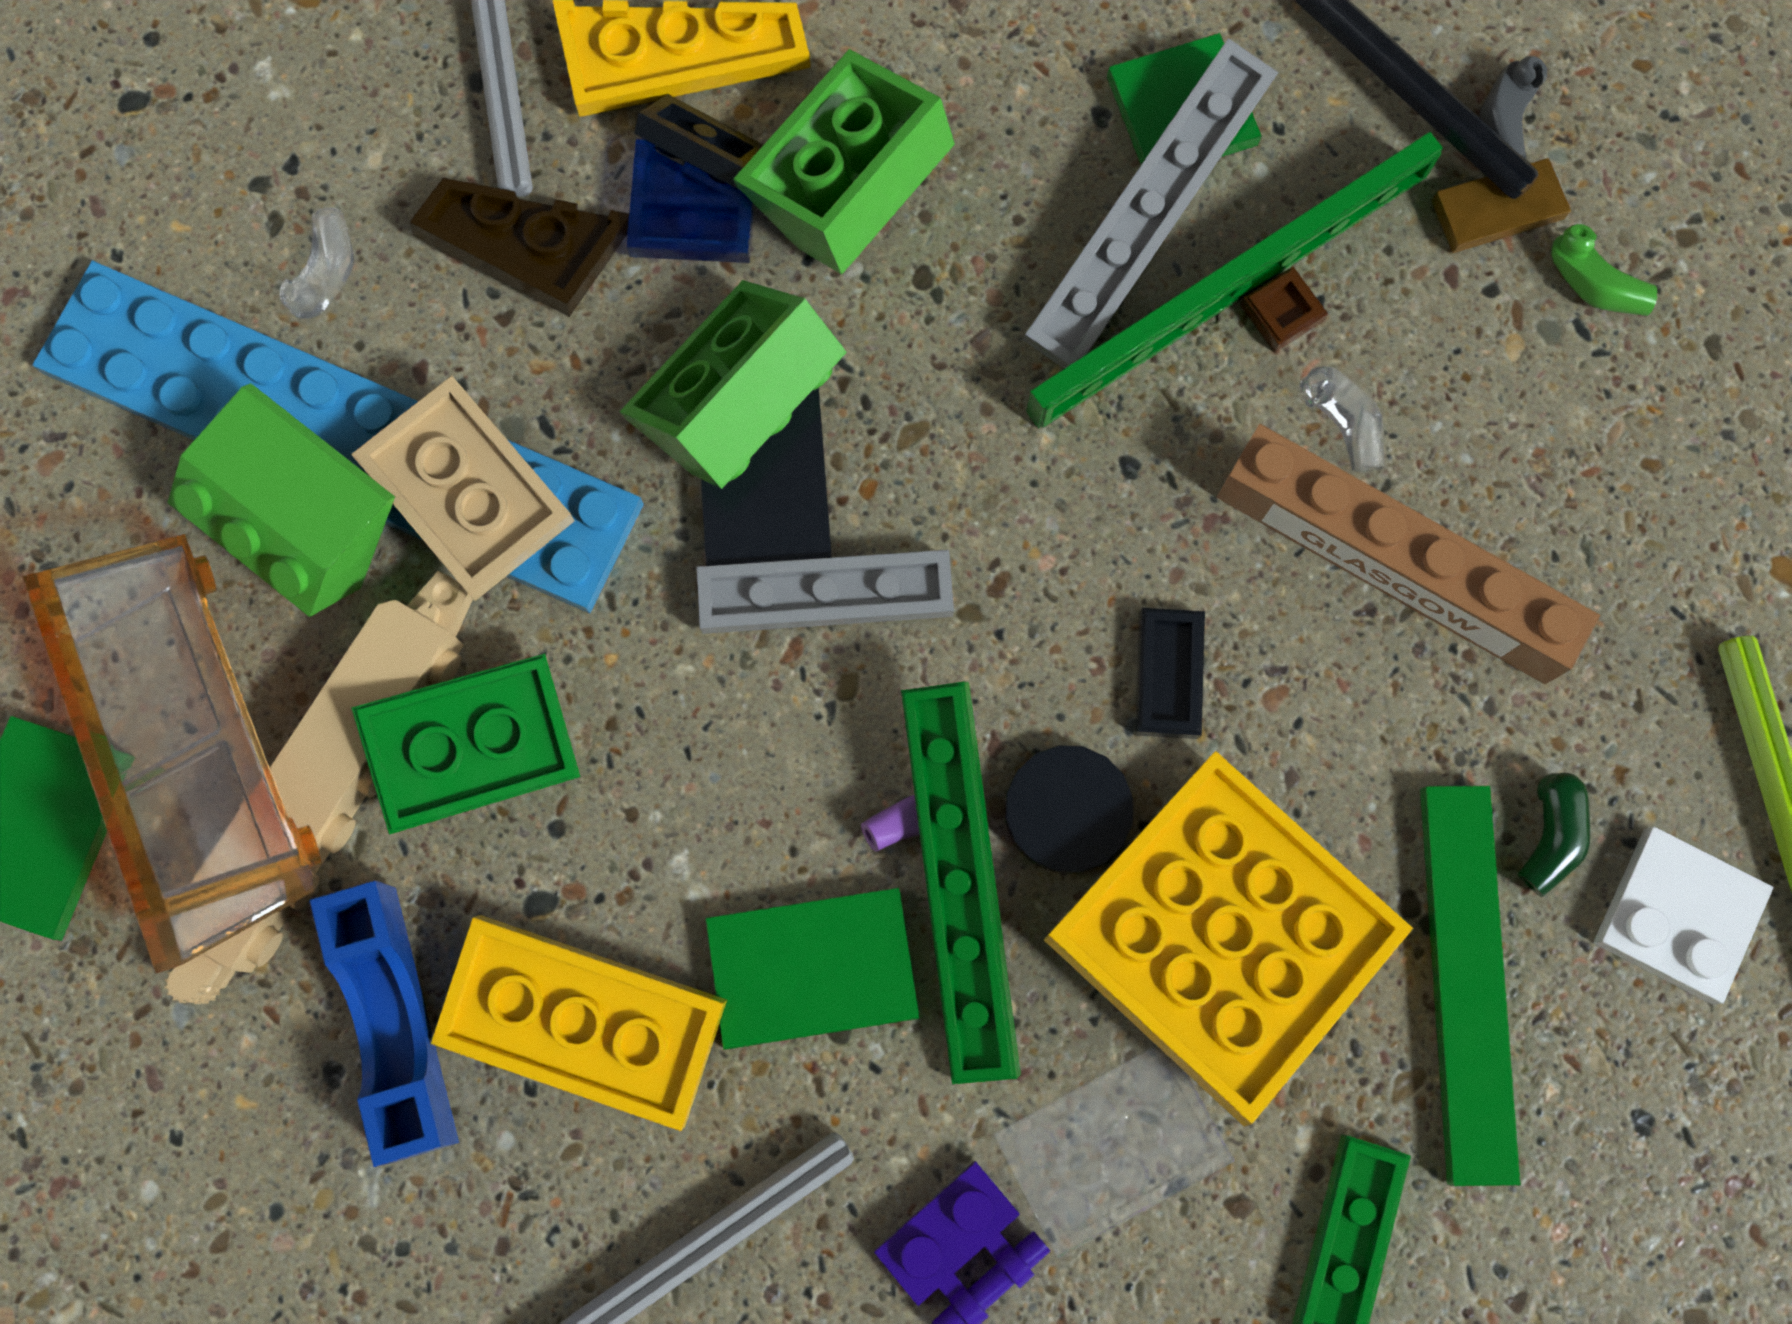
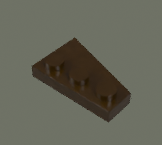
(526, 244)

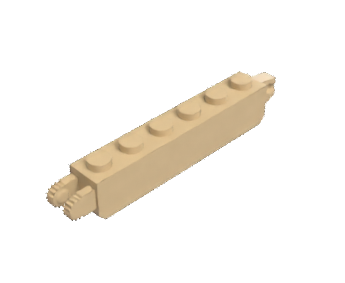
(323, 763)

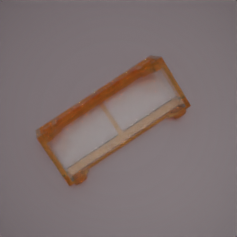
(170, 747)

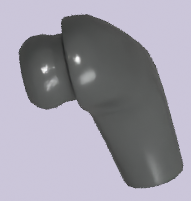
(1510, 97)

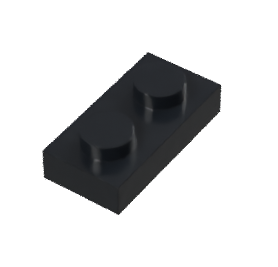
(696, 138)

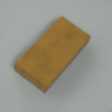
(1483, 213)

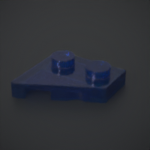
(685, 213)

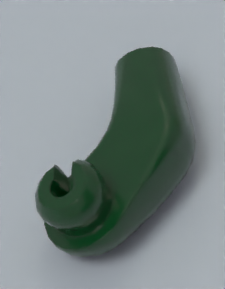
(1564, 832)

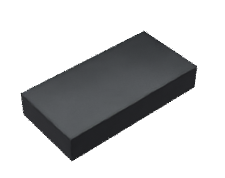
(1170, 673)

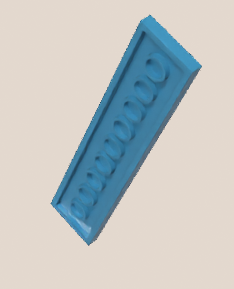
(187, 364)

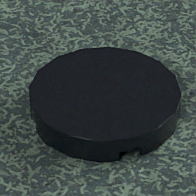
(1069, 809)

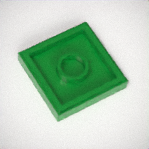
(1156, 87)

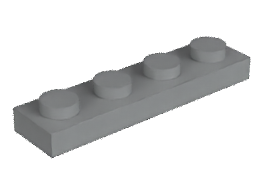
(825, 591)

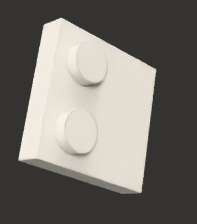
(1683, 915)

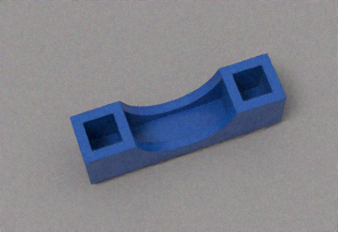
(402, 1080)

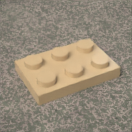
(463, 487)

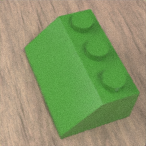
(847, 159)
(735, 381)
(281, 501)

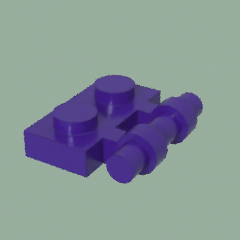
(951, 1232)

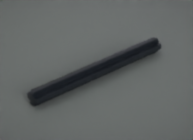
(1424, 94)

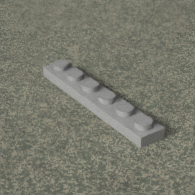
(1150, 205)

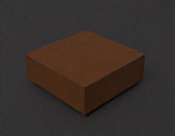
(1283, 309)

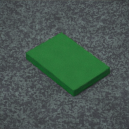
(465, 743)
(46, 828)
(812, 968)

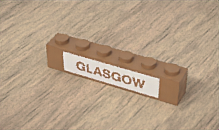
(1408, 556)

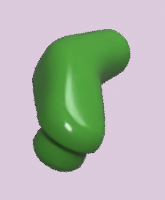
(1596, 279)

